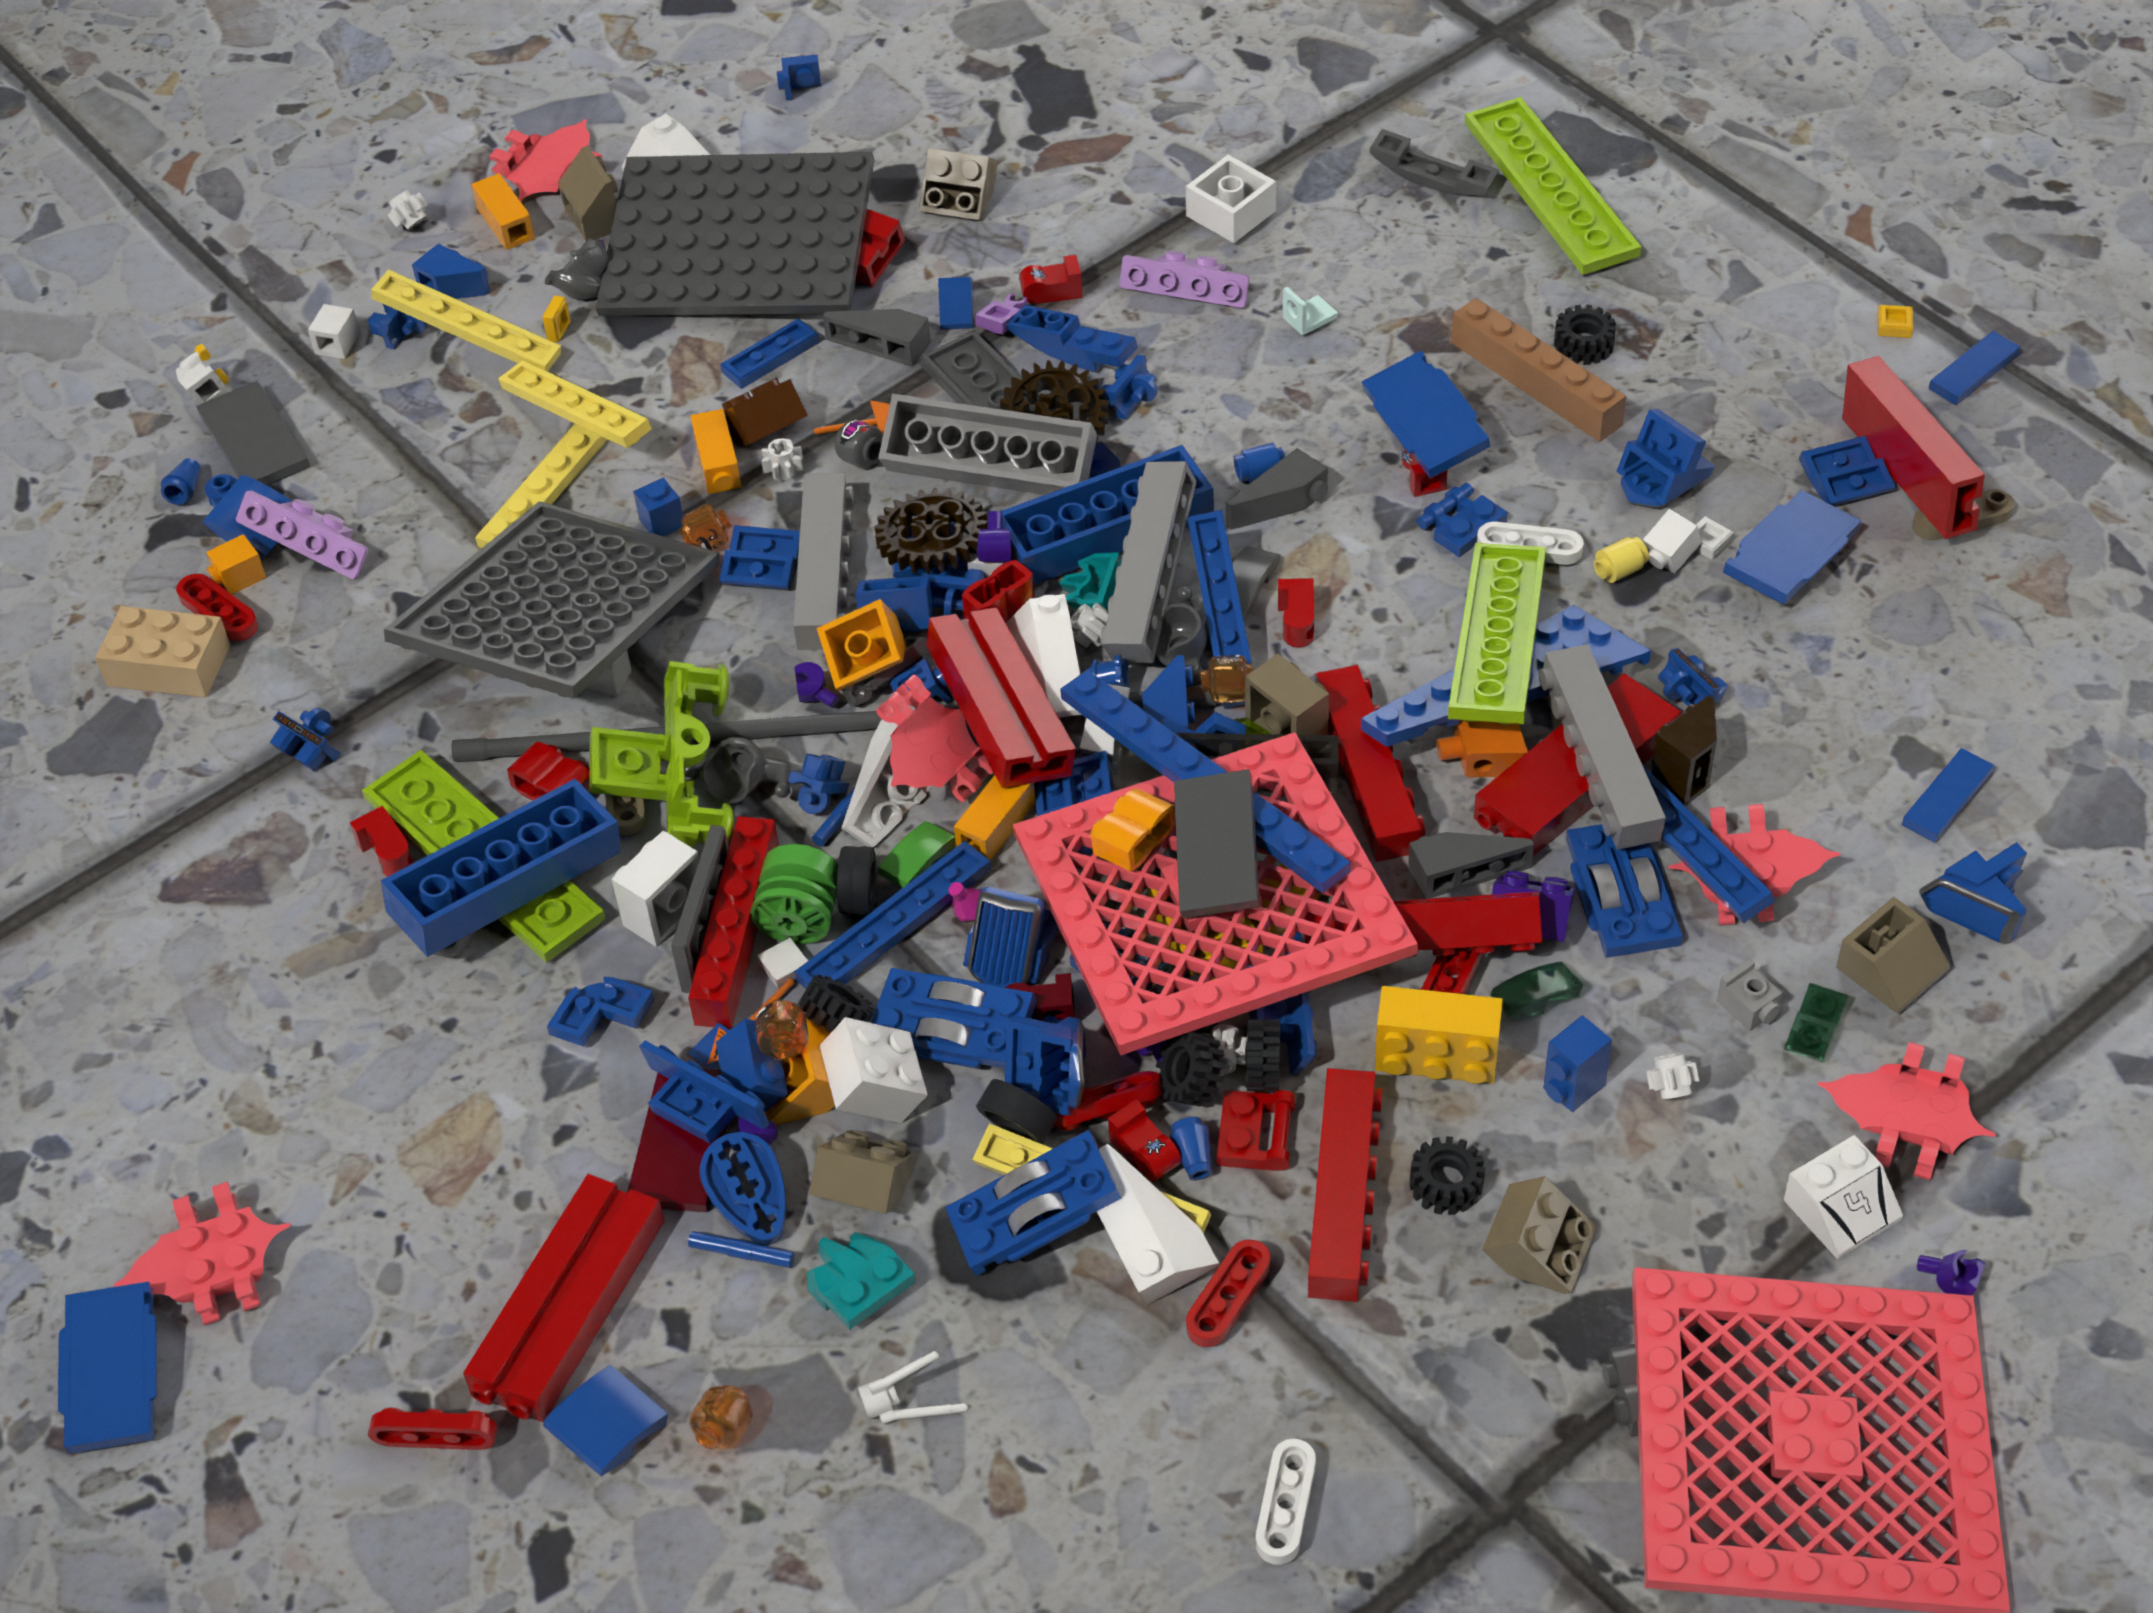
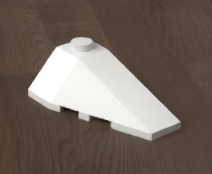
(665, 138)
(1047, 642)
(875, 803)
(1152, 1234)

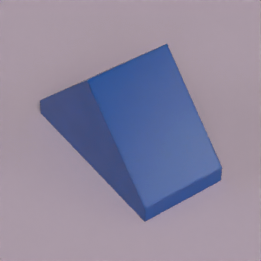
(956, 302)

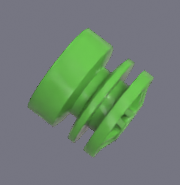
(795, 894)

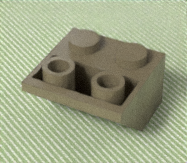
(957, 184)
(589, 195)
(1893, 955)
(863, 1171)
(1539, 1235)

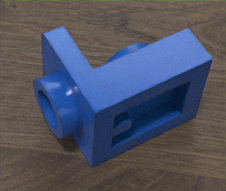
(798, 73)
(930, 677)

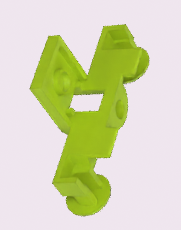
(630, 760)

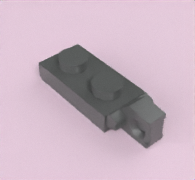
(862, 691)

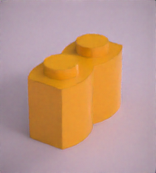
(1132, 829)

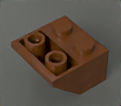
(767, 411)

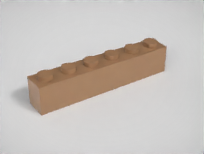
(1538, 369)

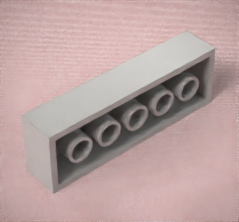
(986, 445)

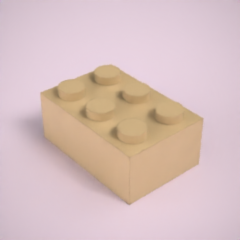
(163, 651)

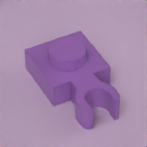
(997, 315)

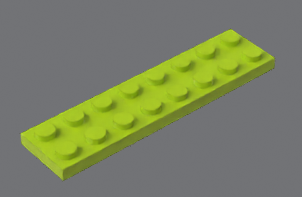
(1552, 186)
(1498, 634)
(438, 811)

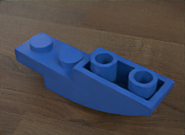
(1066, 340)

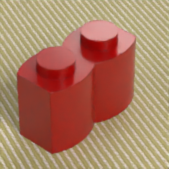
(1006, 589)
(545, 769)

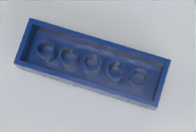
(1087, 517)
(500, 867)

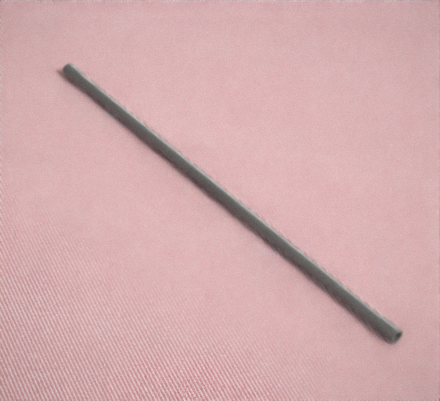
(485, 748)

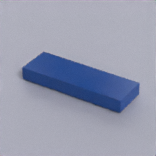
(769, 353)
(1974, 367)
(1947, 795)

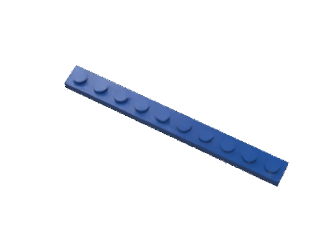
(1179, 760)

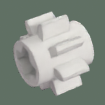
(407, 209)
(782, 459)
(1088, 624)
(1233, 1045)
(1672, 1075)

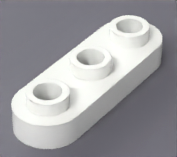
(1561, 545)
(1283, 1486)

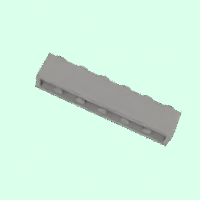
(822, 555)
(1148, 561)
(1602, 747)

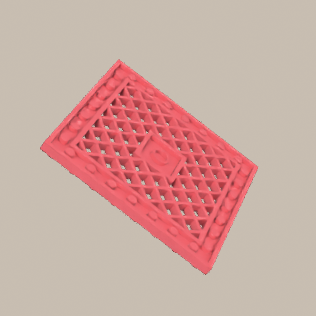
(1146, 1018)
(1815, 1441)

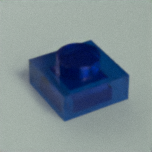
(1103, 460)

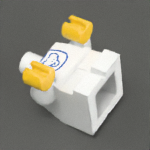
(201, 381)

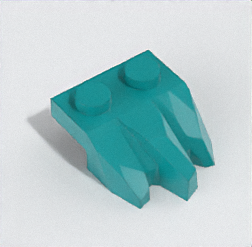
(1095, 583)
(857, 1277)

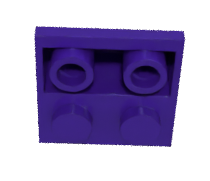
(1555, 900)

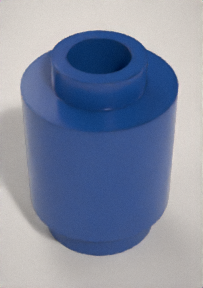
(1256, 461)

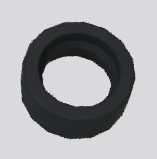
(1016, 1111)

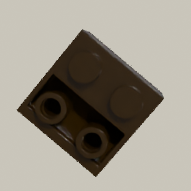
(1687, 751)

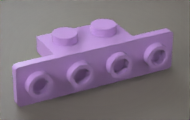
(1185, 278)
(304, 531)

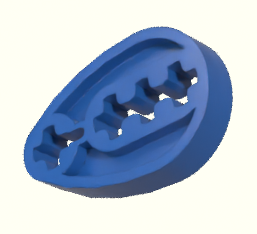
(724, 1190)

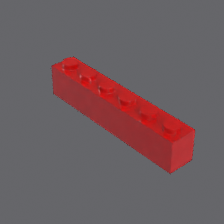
(1369, 767)
(1467, 922)
(730, 930)
(1342, 1185)

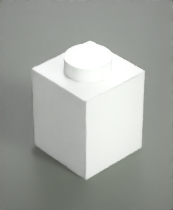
(334, 331)
(1671, 541)

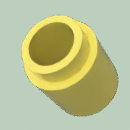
(1621, 559)

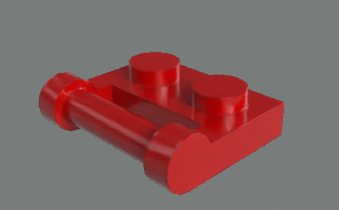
(1242, 1130)

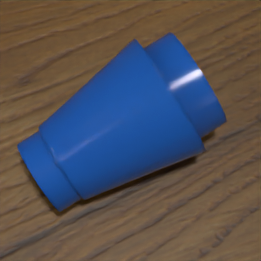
(181, 482)
(1192, 1142)

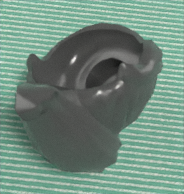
(583, 272)

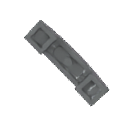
(1431, 172)
(1251, 570)

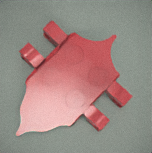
(540, 161)
(931, 743)
(1771, 856)
(1910, 1107)
(208, 1256)

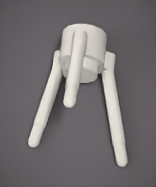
(881, 1396)

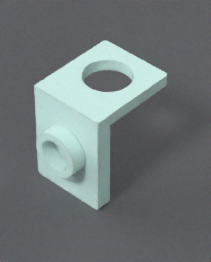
(1308, 314)

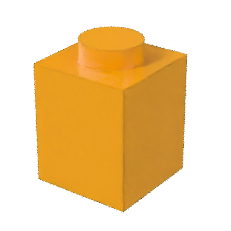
(235, 565)

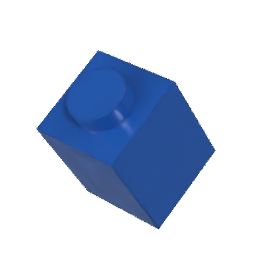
(658, 507)

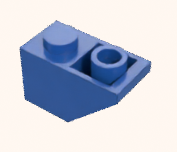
(451, 273)
(1167, 694)

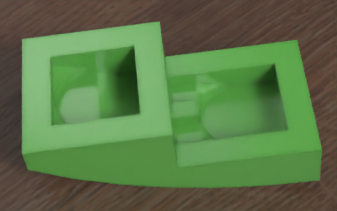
(916, 853)

